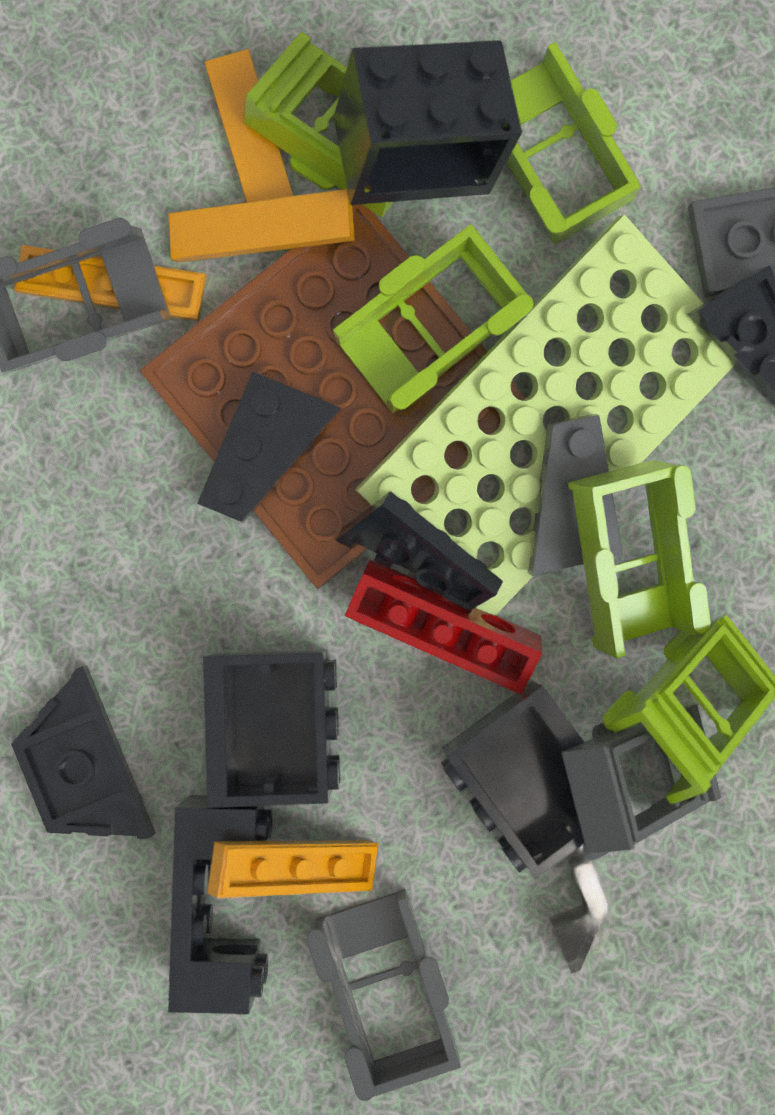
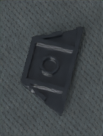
(79, 766)

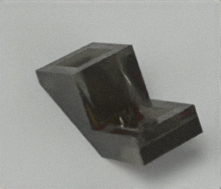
(578, 926)

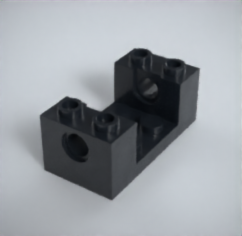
(204, 971)

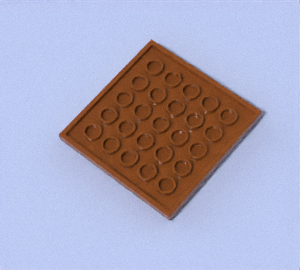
(285, 332)

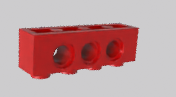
(444, 629)

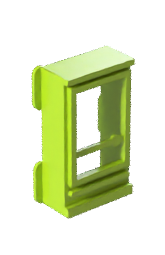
(536, 93)
(280, 94)
(380, 357)
(677, 598)
(673, 726)

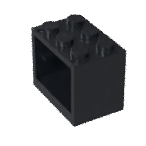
(425, 121)
(270, 728)
(520, 778)

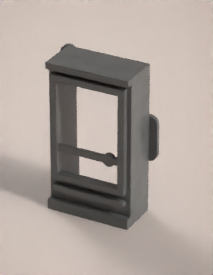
(131, 277)
(603, 796)
(361, 930)

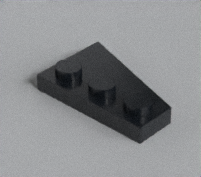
(744, 326)
(261, 445)
(411, 541)

